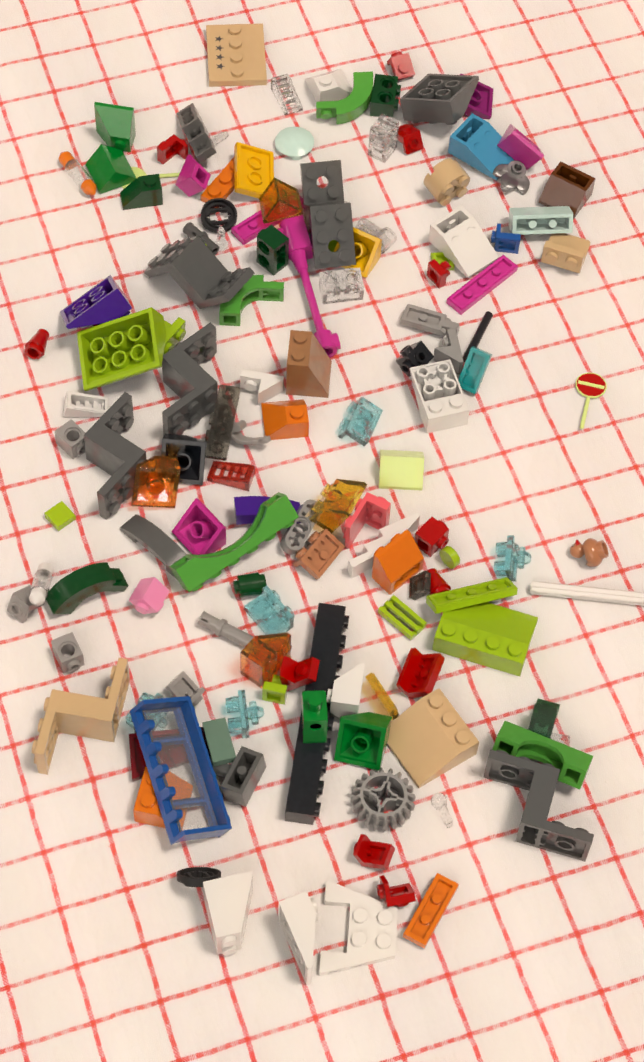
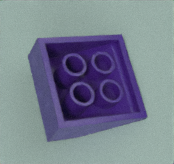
(97, 306)

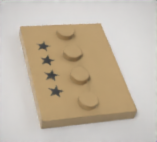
(236, 55)

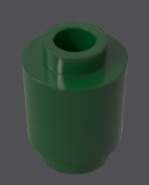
(249, 584)

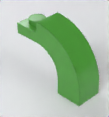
(351, 106)
(254, 290)

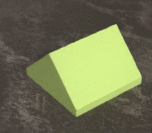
(401, 470)

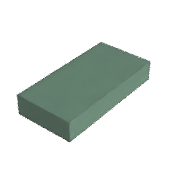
(219, 741)

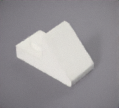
(266, 384)

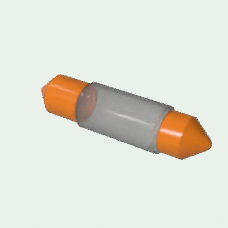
(77, 173)

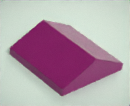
(481, 102)

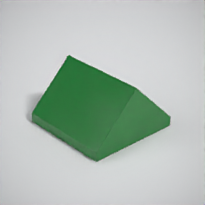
(109, 169)

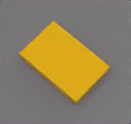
(252, 169)

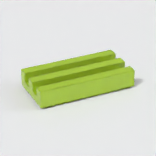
(394, 601)

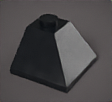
(190, 456)

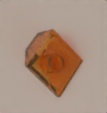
(156, 482)

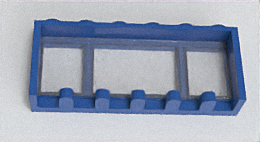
(180, 769)

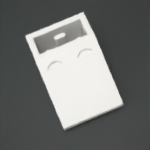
(462, 242)
(439, 396)

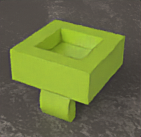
(274, 691)

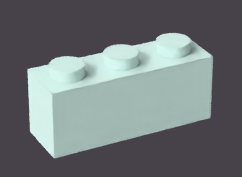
(541, 220)

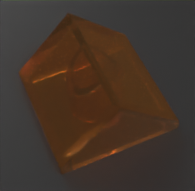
(279, 202)

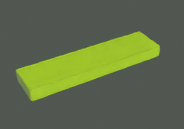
(471, 595)

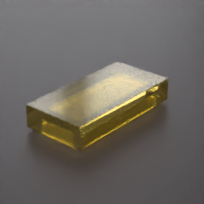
(382, 696)

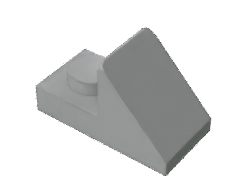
(450, 351)

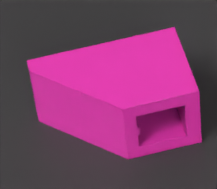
(192, 177)

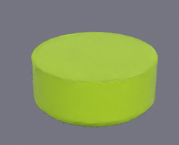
(449, 557)

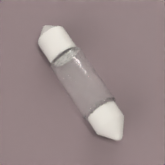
(41, 583)

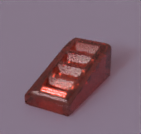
(236, 482)

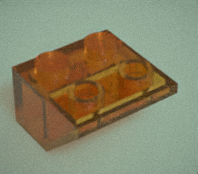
(264, 657)

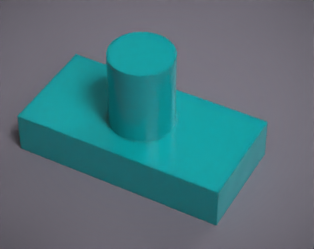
(474, 369)

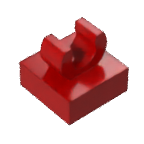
(438, 272)

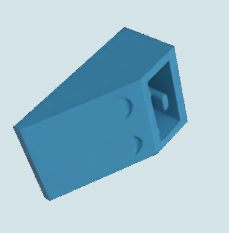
(477, 146)

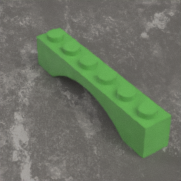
(271, 517)

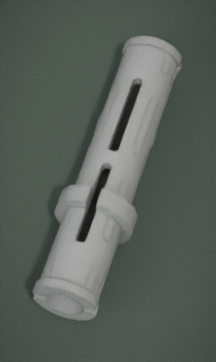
(222, 628)

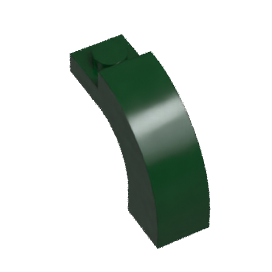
(83, 583)

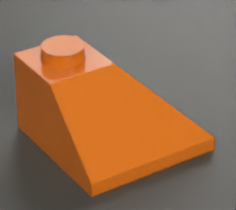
(285, 419)

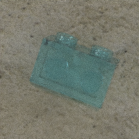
(360, 421)
(270, 612)

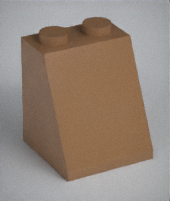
(307, 366)

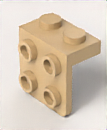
(565, 251)

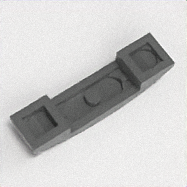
(153, 540)

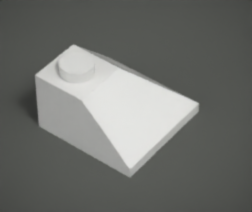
(329, 86)
(346, 692)

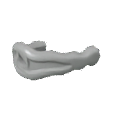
(239, 438)

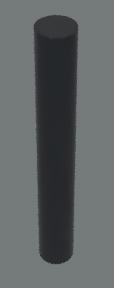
(479, 333)

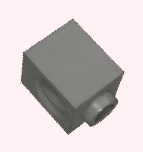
(65, 435)
(67, 644)

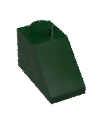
(142, 192)

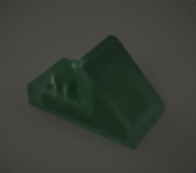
(544, 717)

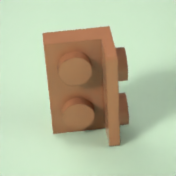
(319, 553)

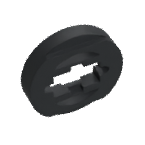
(209, 208)
(197, 875)

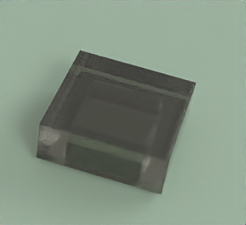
(419, 585)

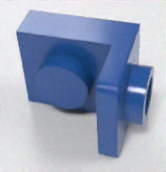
(505, 241)

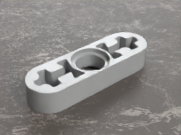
(293, 530)

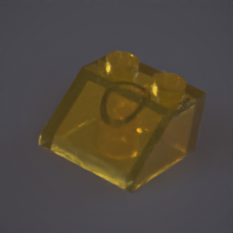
(336, 503)

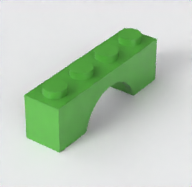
(526, 743)

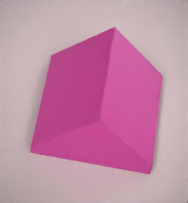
(520, 147)
(200, 530)

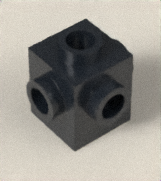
(413, 356)

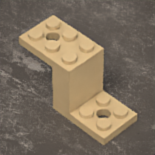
(81, 716)

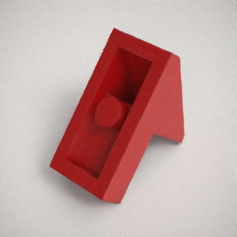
(298, 674)

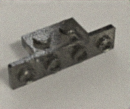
(222, 423)

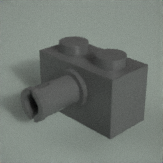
(241, 776)

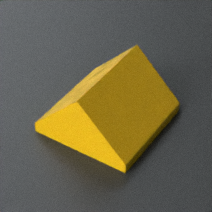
(366, 251)

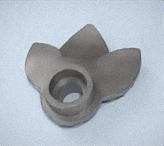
(512, 178)

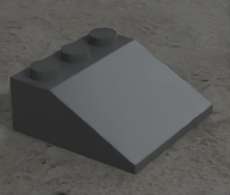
(438, 98)

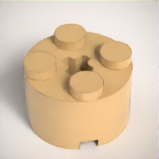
(447, 181)

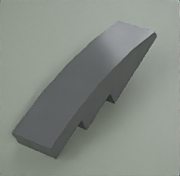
(196, 133)

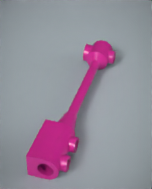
(299, 251)

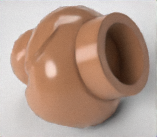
(593, 550)

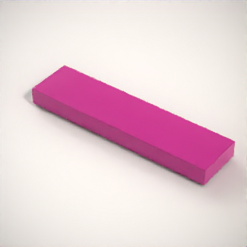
(250, 227)
(482, 284)

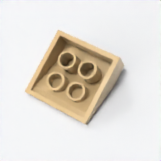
(431, 738)

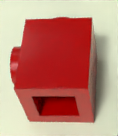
(432, 536)

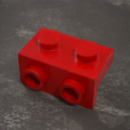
(419, 673)

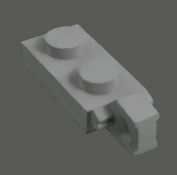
(427, 320)

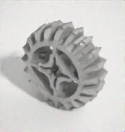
(401, 806)

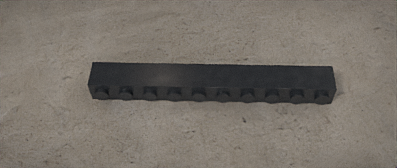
(308, 757)

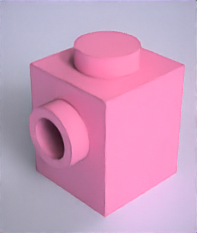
(149, 595)

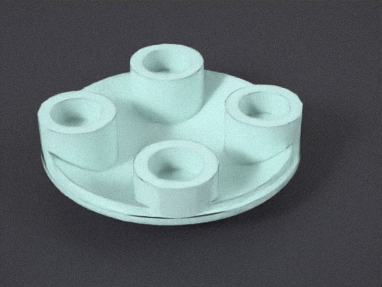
(294, 142)

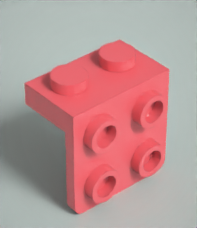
(369, 510)

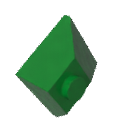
(115, 125)
(363, 739)

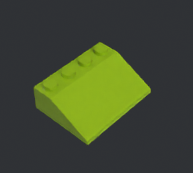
(121, 348)
(486, 636)

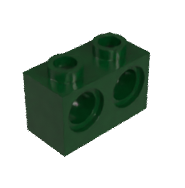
(384, 95)
(272, 249)

